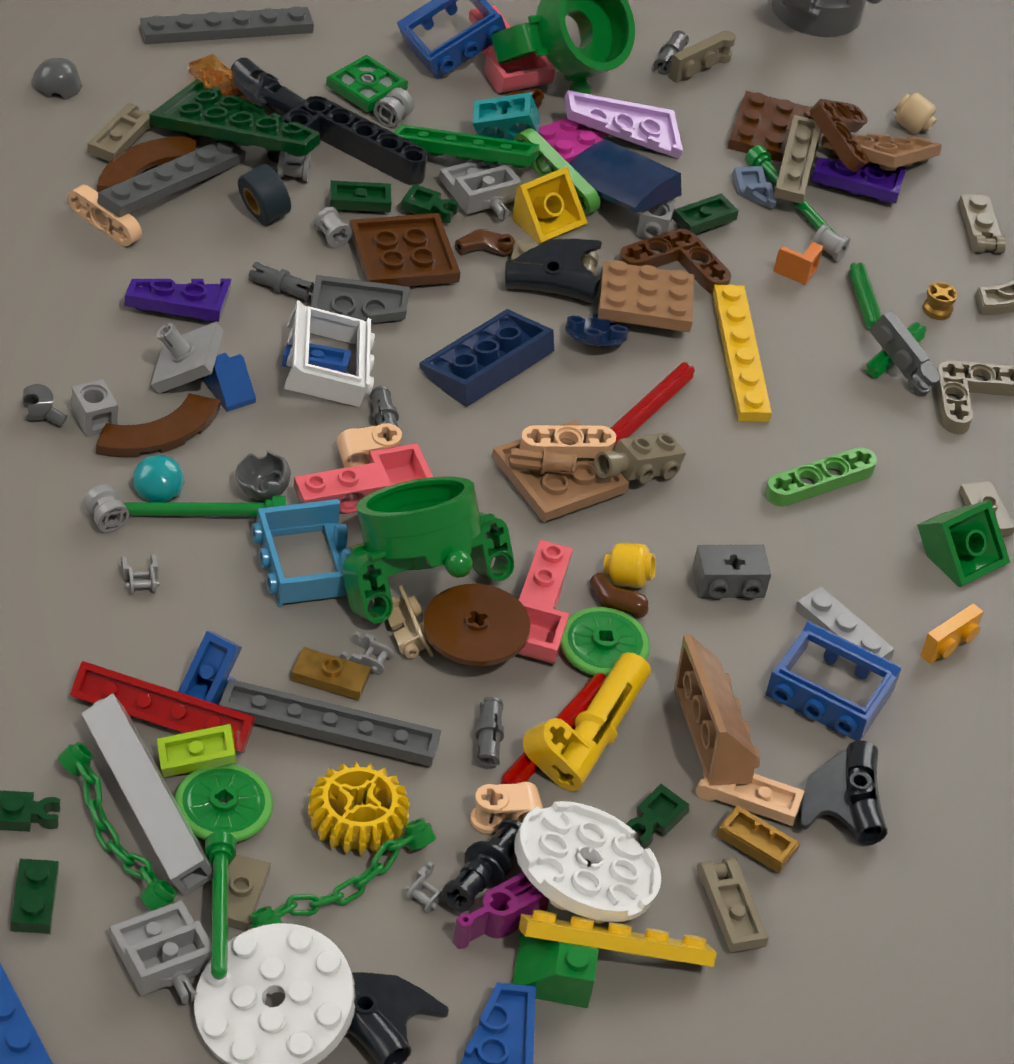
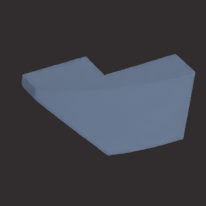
(752, 185)

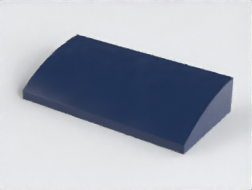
(627, 176)
(488, 356)

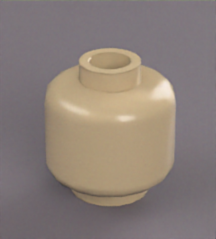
(915, 113)

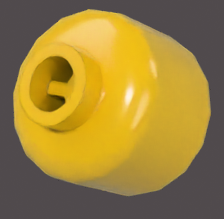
(630, 565)

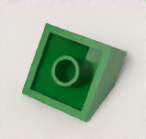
(965, 542)
(558, 970)

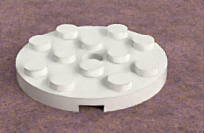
(552, 855)
(273, 960)

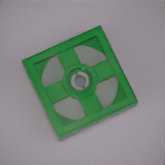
(365, 82)

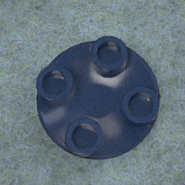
(596, 331)

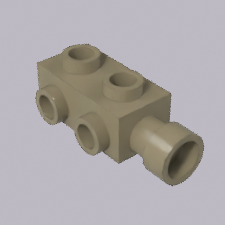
(641, 458)

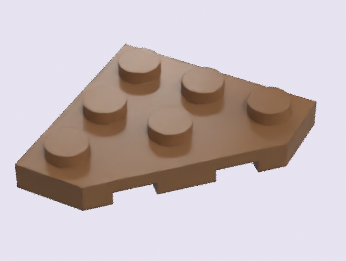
(895, 152)

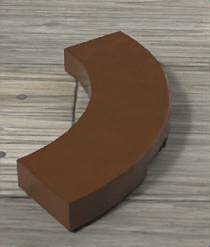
(143, 156)
(162, 434)

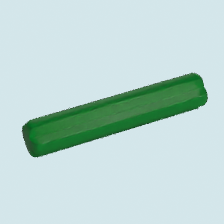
(864, 294)
(882, 362)

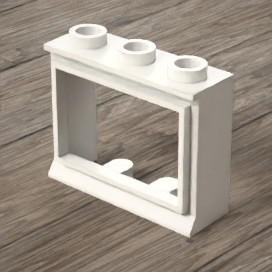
(323, 381)

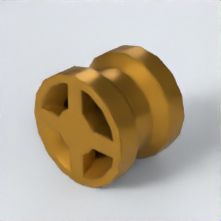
(939, 300)

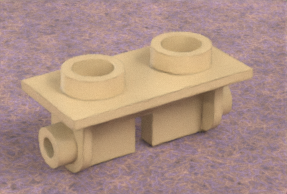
(412, 637)

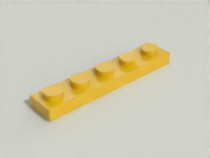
(617, 938)

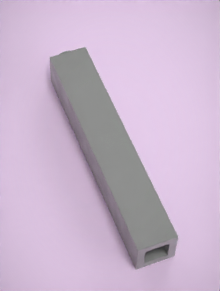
(148, 794)

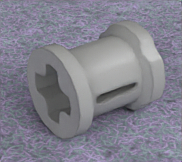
(294, 166)
(332, 227)
(832, 243)

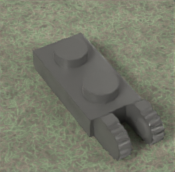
(905, 353)

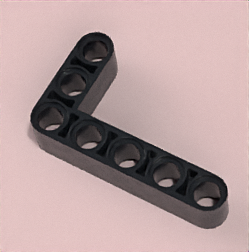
(359, 139)

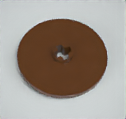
(476, 624)

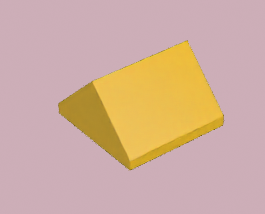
(548, 206)

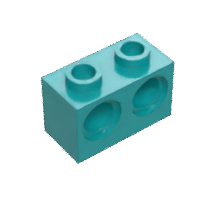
(505, 116)

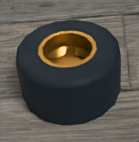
(264, 194)

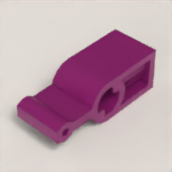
(500, 911)

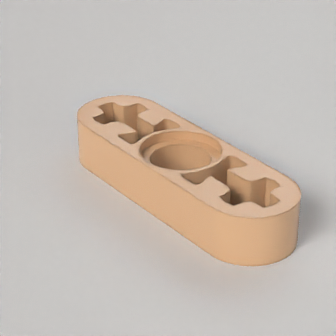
(122, 229)
(591, 434)

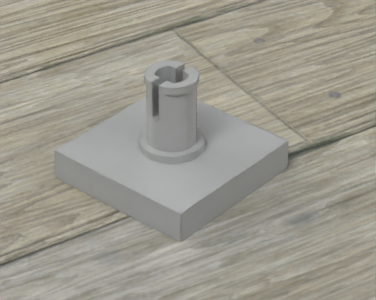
(185, 355)

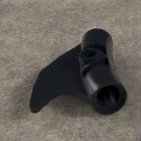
(263, 87)
(555, 269)
(848, 791)
(382, 1014)

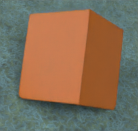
(797, 265)

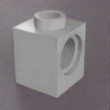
(655, 220)
(94, 406)

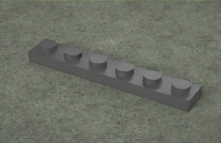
(226, 25)
(171, 177)
(333, 722)

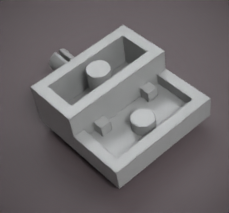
(481, 186)
(163, 949)

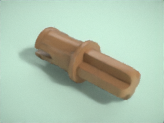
(543, 461)

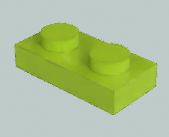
(196, 750)

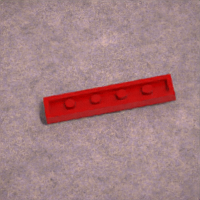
(159, 703)

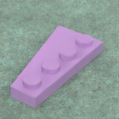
(634, 122)

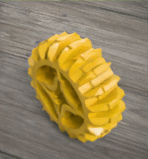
(366, 805)

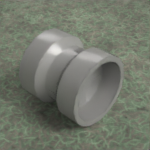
(393, 107)
(110, 512)

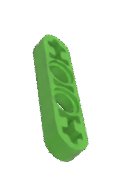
(586, 193)
(788, 488)

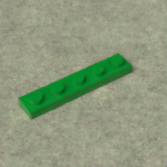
(471, 146)

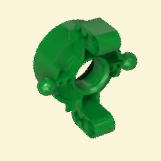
(604, 32)
(421, 528)

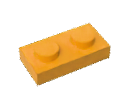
(950, 634)

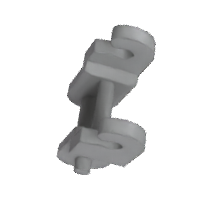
(152, 573)
(373, 647)
(414, 890)

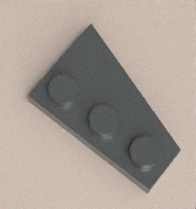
(360, 299)

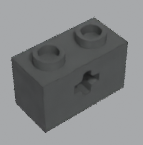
(731, 571)

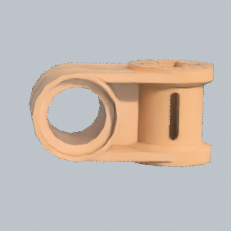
(356, 443)
(504, 802)

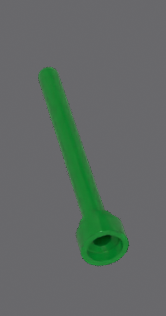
(761, 157)
(201, 508)
(220, 851)

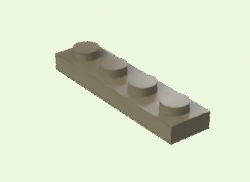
(797, 159)

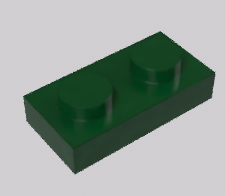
(360, 196)
(705, 214)
(34, 896)

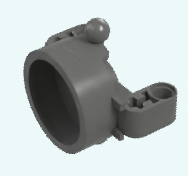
(821, 17)

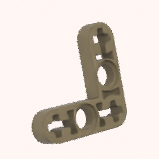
(954, 383)

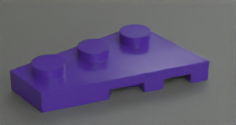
(869, 181)
(188, 299)

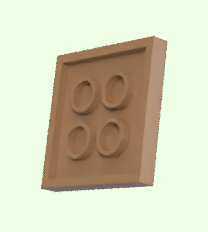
(646, 296)
(559, 493)

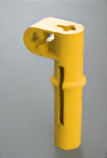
(570, 753)

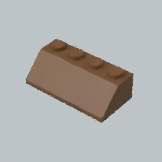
(714, 716)

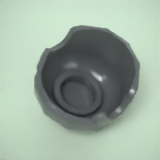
(57, 76)
(263, 475)

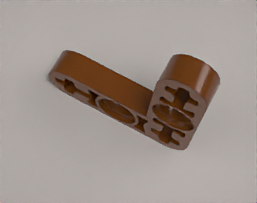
(836, 123)
(683, 247)

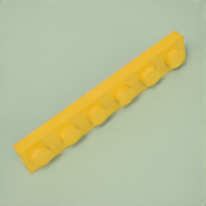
(741, 353)

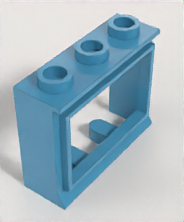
(297, 520)

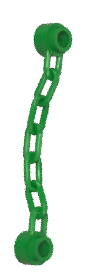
(77, 761)
(416, 835)

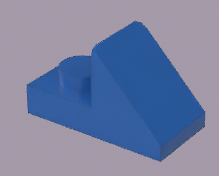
(231, 382)
(210, 668)

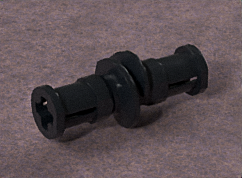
(484, 866)

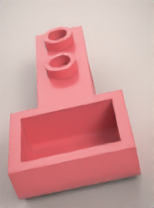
(517, 74)
(353, 483)
(540, 600)

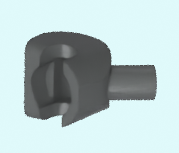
(39, 403)

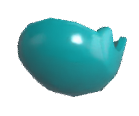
(158, 478)

